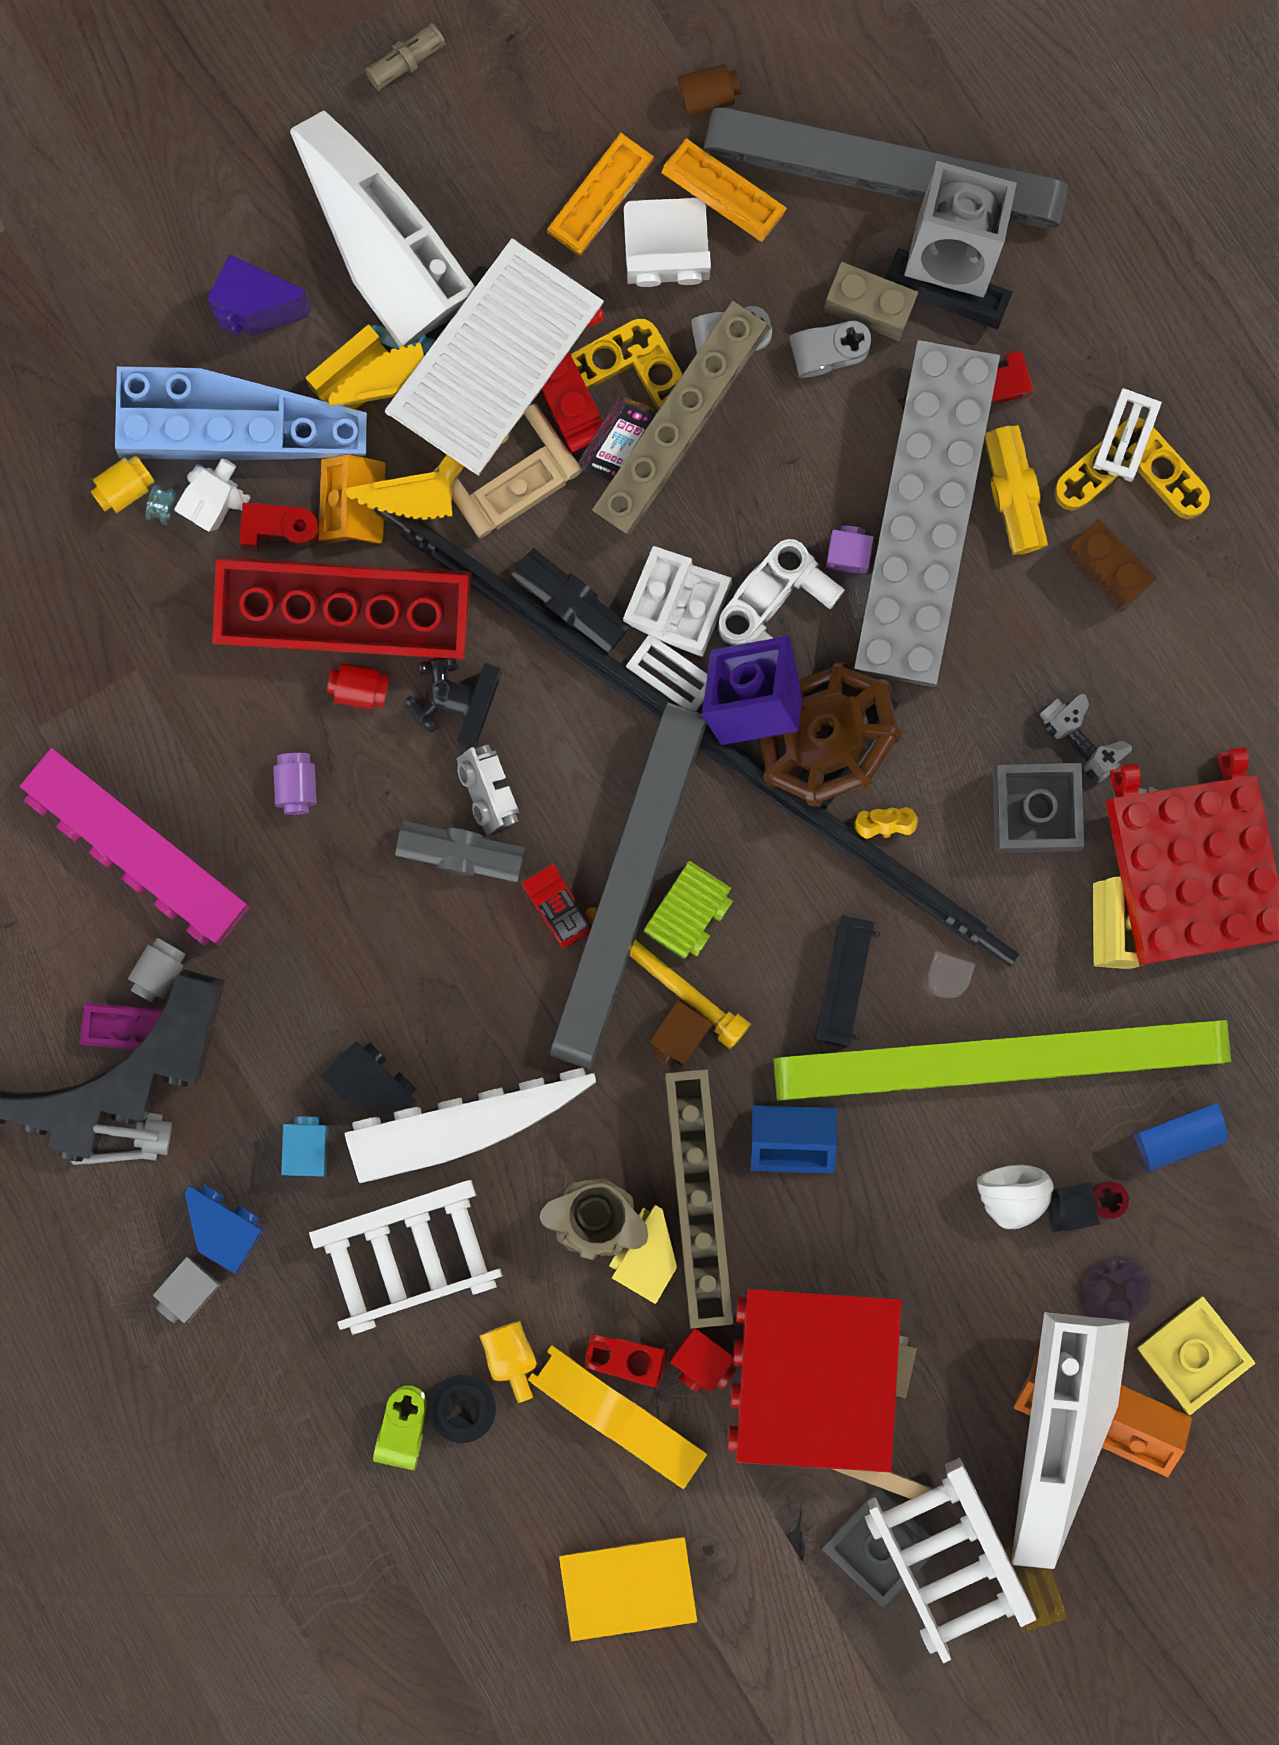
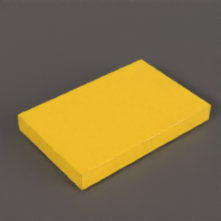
(628, 1588)

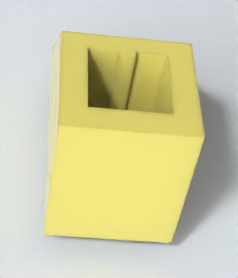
(652, 1265)

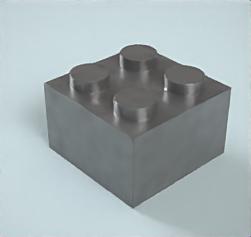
(1038, 808)

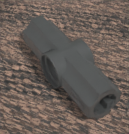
(460, 852)

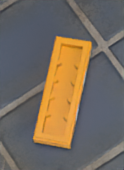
(724, 190)
(600, 194)

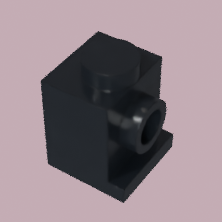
(1072, 1208)

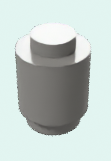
(156, 970)

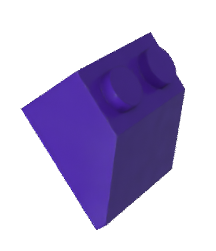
(254, 299)
(752, 691)

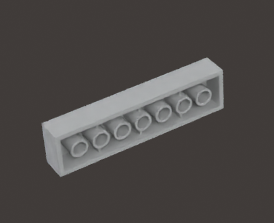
(926, 513)

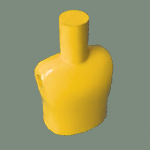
(510, 1357)

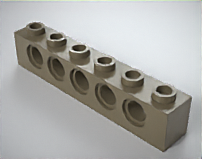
(681, 418)
(698, 1198)

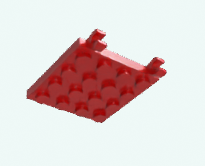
(1195, 863)

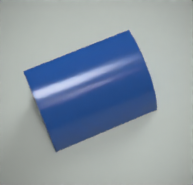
(1181, 1137)
(793, 1139)

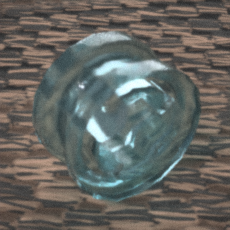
(160, 504)

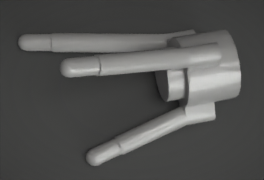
(150, 1136)

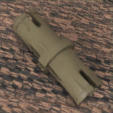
(405, 56)

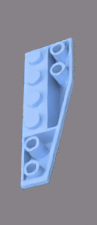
(225, 417)

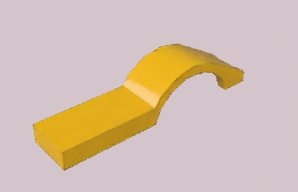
(618, 1418)

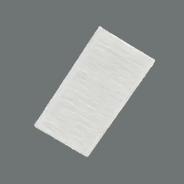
(494, 356)

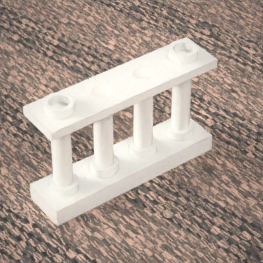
(375, 1228)
(972, 1526)

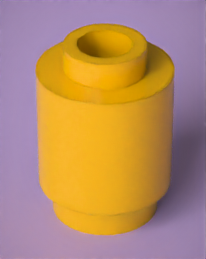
(122, 484)

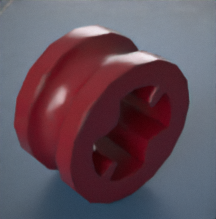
(1113, 1187)

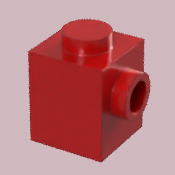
(703, 1362)

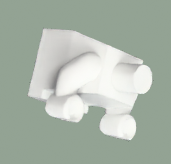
(211, 495)

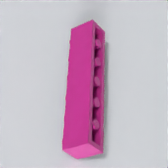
(134, 847)

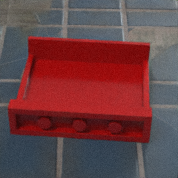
(816, 1380)

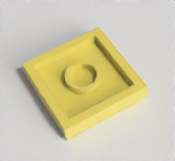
(1195, 1355)

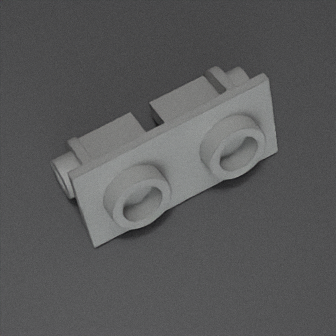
(490, 807)

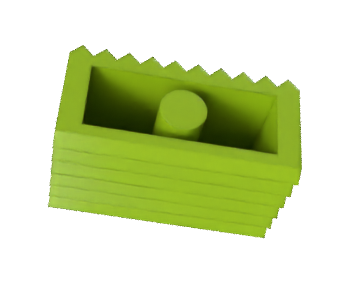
(688, 911)

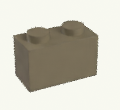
(870, 300)

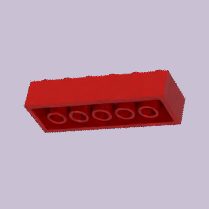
(341, 607)

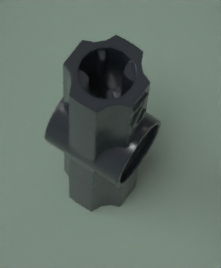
(570, 600)

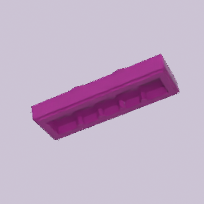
(117, 1025)

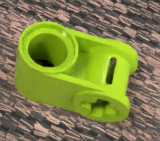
(401, 1435)

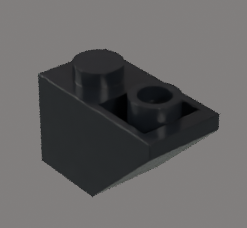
(366, 1083)

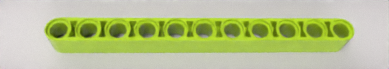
(1002, 1060)

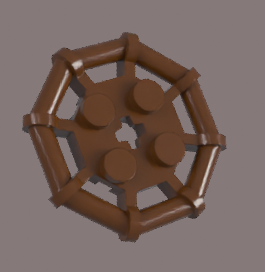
(843, 746)

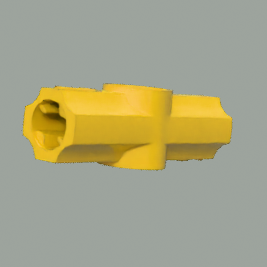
(1015, 490)

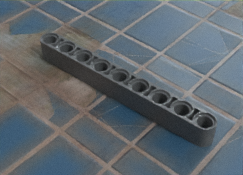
(866, 162)
(628, 886)

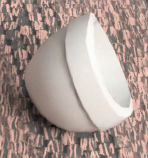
(1015, 1194)

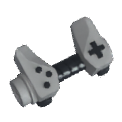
(1065, 720)

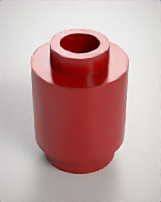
(358, 686)

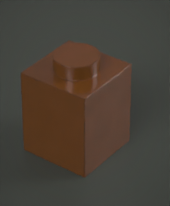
(679, 1035)

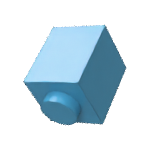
(305, 1147)

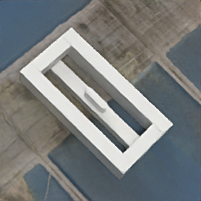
(1115, 468)
(641, 654)

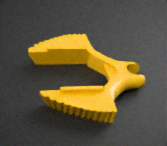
(413, 495)

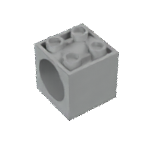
(960, 229)

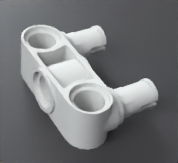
(768, 589)

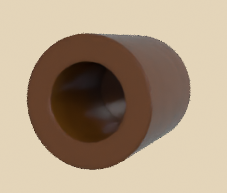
(708, 89)

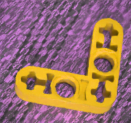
(640, 359)
(1155, 448)

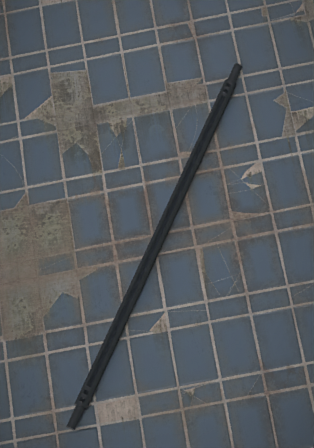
(726, 755)

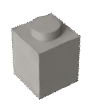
(186, 1291)

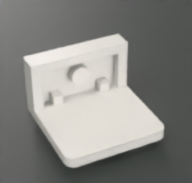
(666, 242)

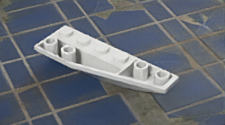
(381, 234)
(456, 1128)
(1068, 1424)

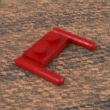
(571, 401)

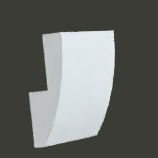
(677, 601)

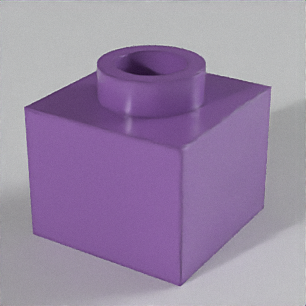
(849, 550)

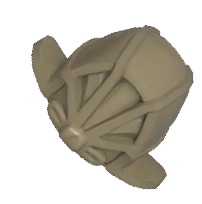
(595, 1219)

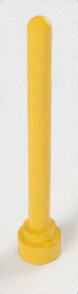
(727, 1026)

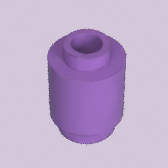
(294, 783)

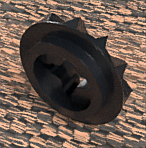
(458, 1428)

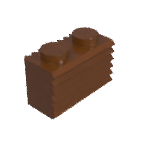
(1110, 565)

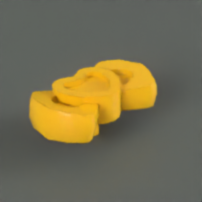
(886, 822)

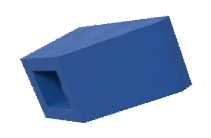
(220, 1231)

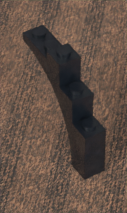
(172, 1049)

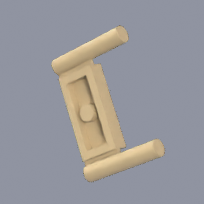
(522, 484)

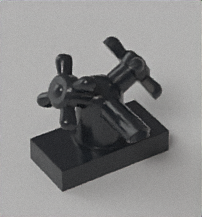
(456, 699)

